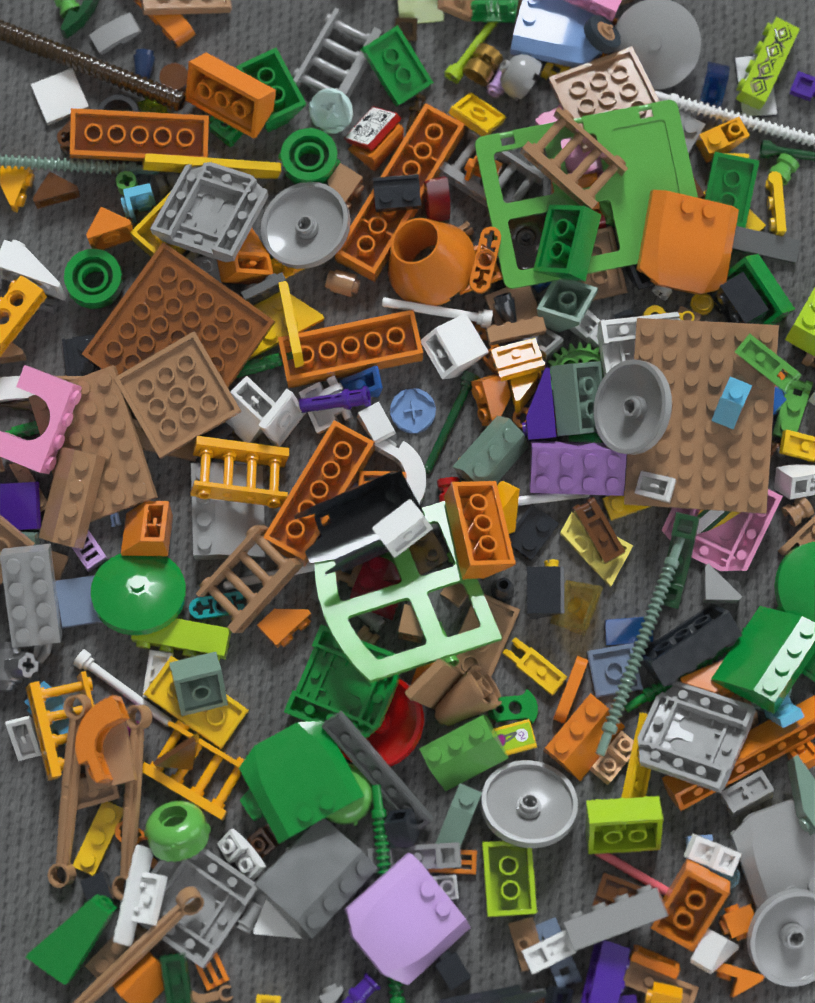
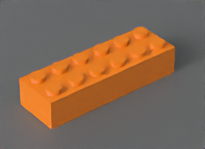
(133, 134)
(353, 348)
(328, 473)

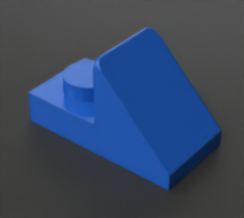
(368, 377)

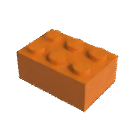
(691, 904)

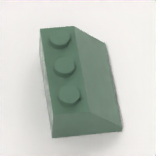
(575, 396)
(492, 452)

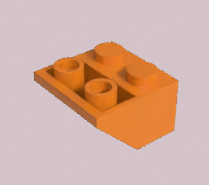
(148, 530)

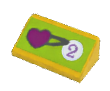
(516, 737)

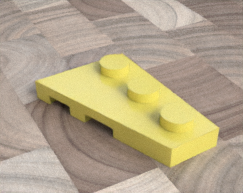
(579, 540)

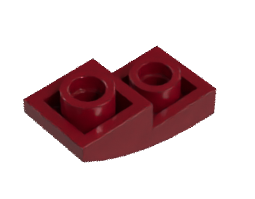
(438, 199)

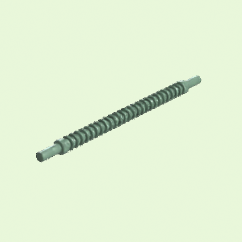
(73, 165)
(609, 728)

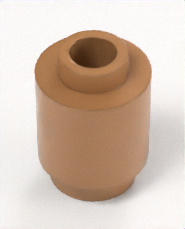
(342, 283)

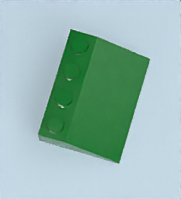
(768, 657)

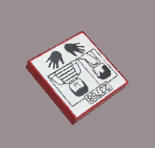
(372, 128)

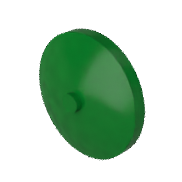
(796, 582)
(138, 593)

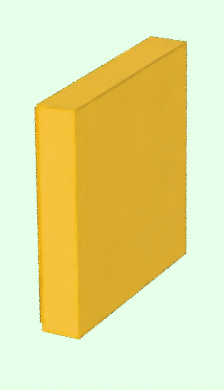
(477, 114)

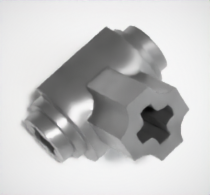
(15, 666)

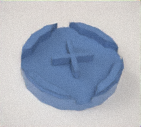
(413, 410)

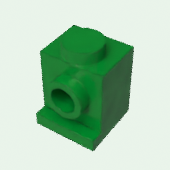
(228, 135)

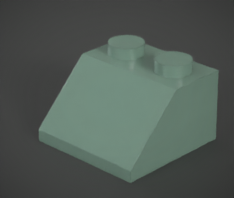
(565, 304)
(198, 683)

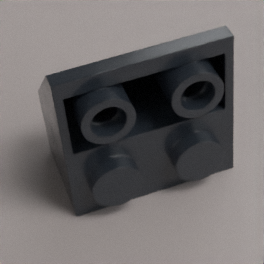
(739, 301)

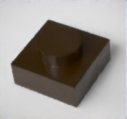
(408, 27)

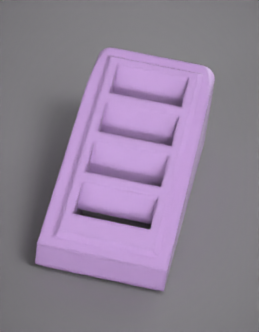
(97, 560)

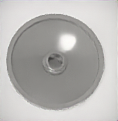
(663, 40)
(305, 225)
(632, 407)
(529, 804)
(784, 938)

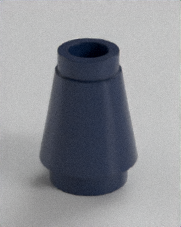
(143, 62)

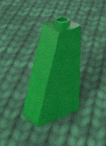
(69, 945)

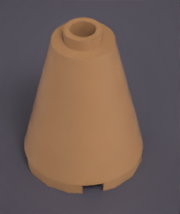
(468, 697)

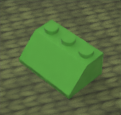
(464, 752)

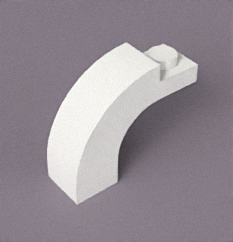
(410, 463)

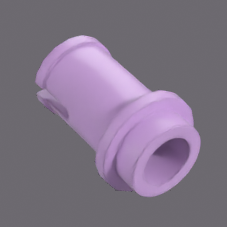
(494, 88)

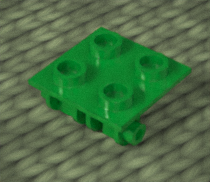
(494, 10)

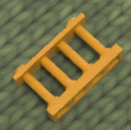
(240, 452)
(43, 719)
(196, 793)

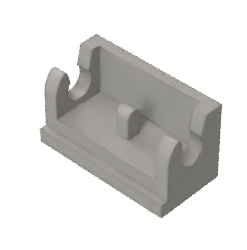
(747, 794)

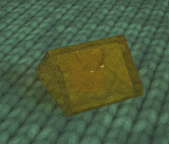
(579, 606)

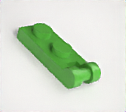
(767, 363)
(792, 409)

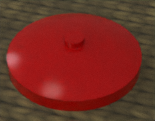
(399, 729)

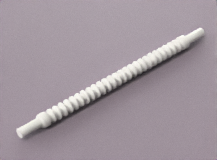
(748, 122)

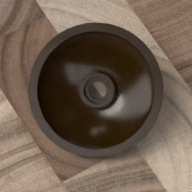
(526, 251)

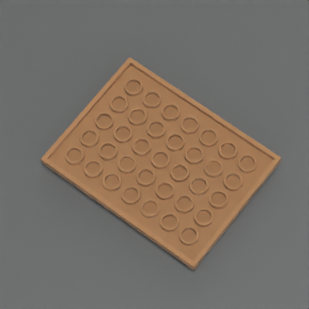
(709, 461)

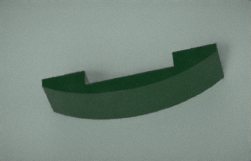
(76, 20)
(684, 527)

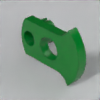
(527, 704)

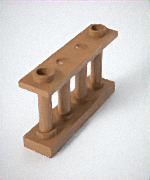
(569, 182)
(271, 584)

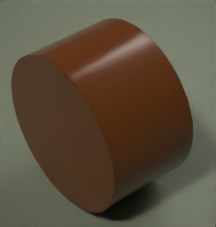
(174, 76)

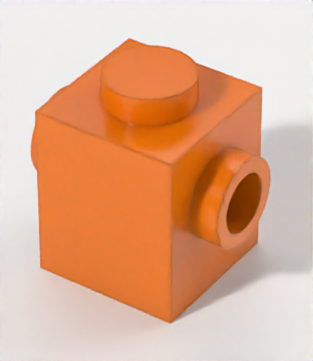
(736, 921)

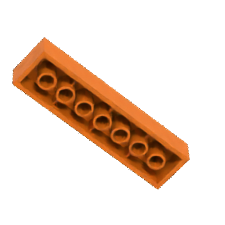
(421, 152)

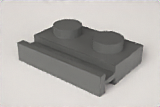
(257, 293)

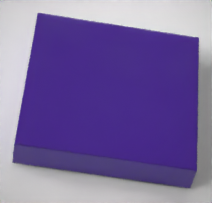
(21, 504)

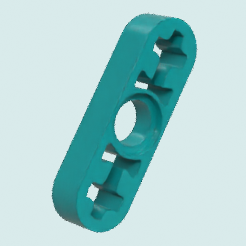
(206, 613)

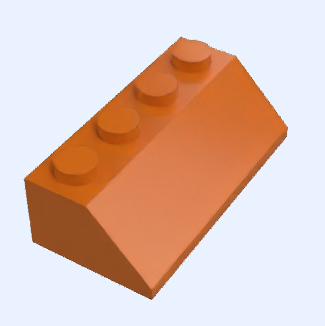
(229, 94)
(478, 528)

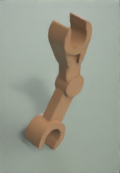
(204, 998)

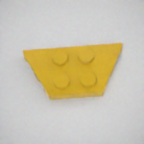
(273, 307)

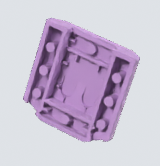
(404, 921)

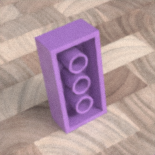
(576, 468)

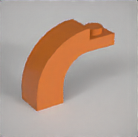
(92, 732)

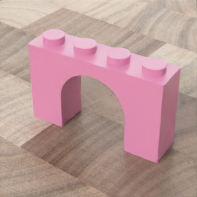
(61, 399)

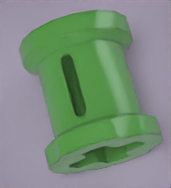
(123, 177)

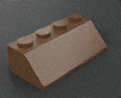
(72, 497)

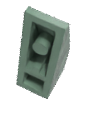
(803, 793)
(459, 815)

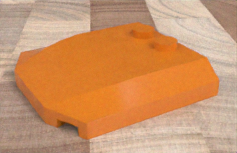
(687, 242)

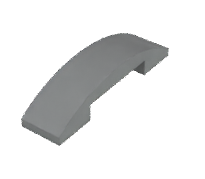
(430, 855)

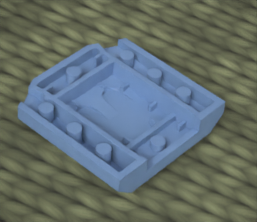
(553, 33)

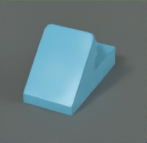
(731, 403)
(786, 713)

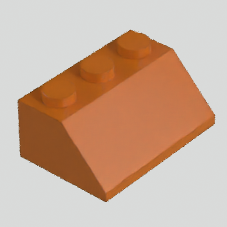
(578, 739)

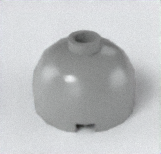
(518, 75)

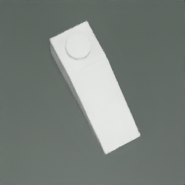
(795, 480)

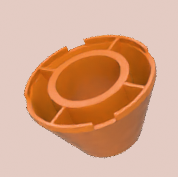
(437, 275)

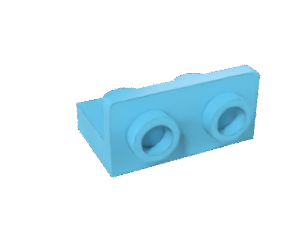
(138, 198)

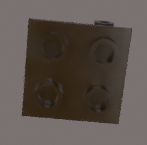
(427, 553)

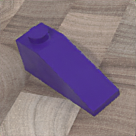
(540, 416)

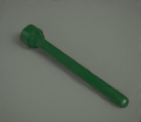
(768, 149)
(465, 379)

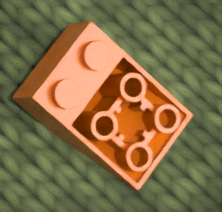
(250, 264)

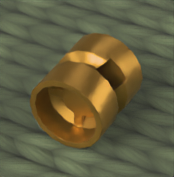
(484, 62)

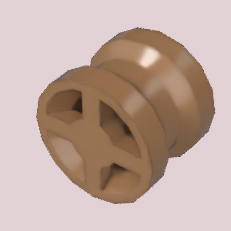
(367, 636)

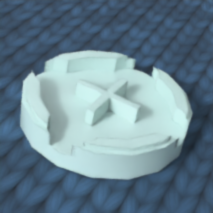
(331, 110)

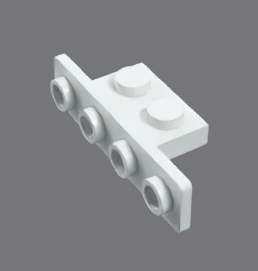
(141, 897)

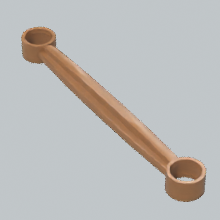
(69, 794)
(132, 796)
(144, 944)

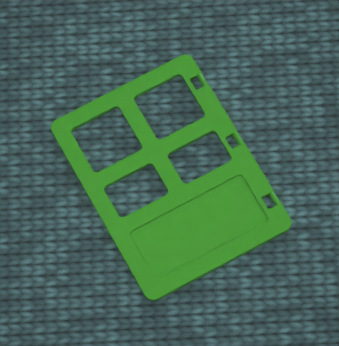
(655, 161)

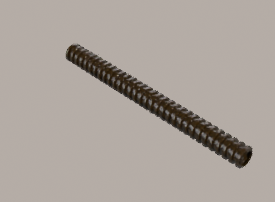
(91, 66)

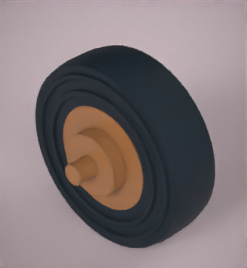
(602, 34)

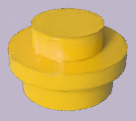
(702, 303)

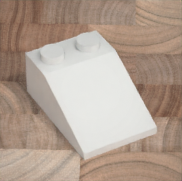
(18, 260)

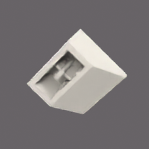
(454, 347)
(254, 407)

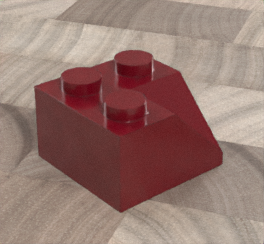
(374, 576)

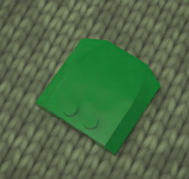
(334, 686)
(299, 778)

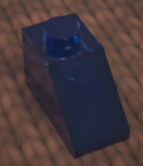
(714, 84)

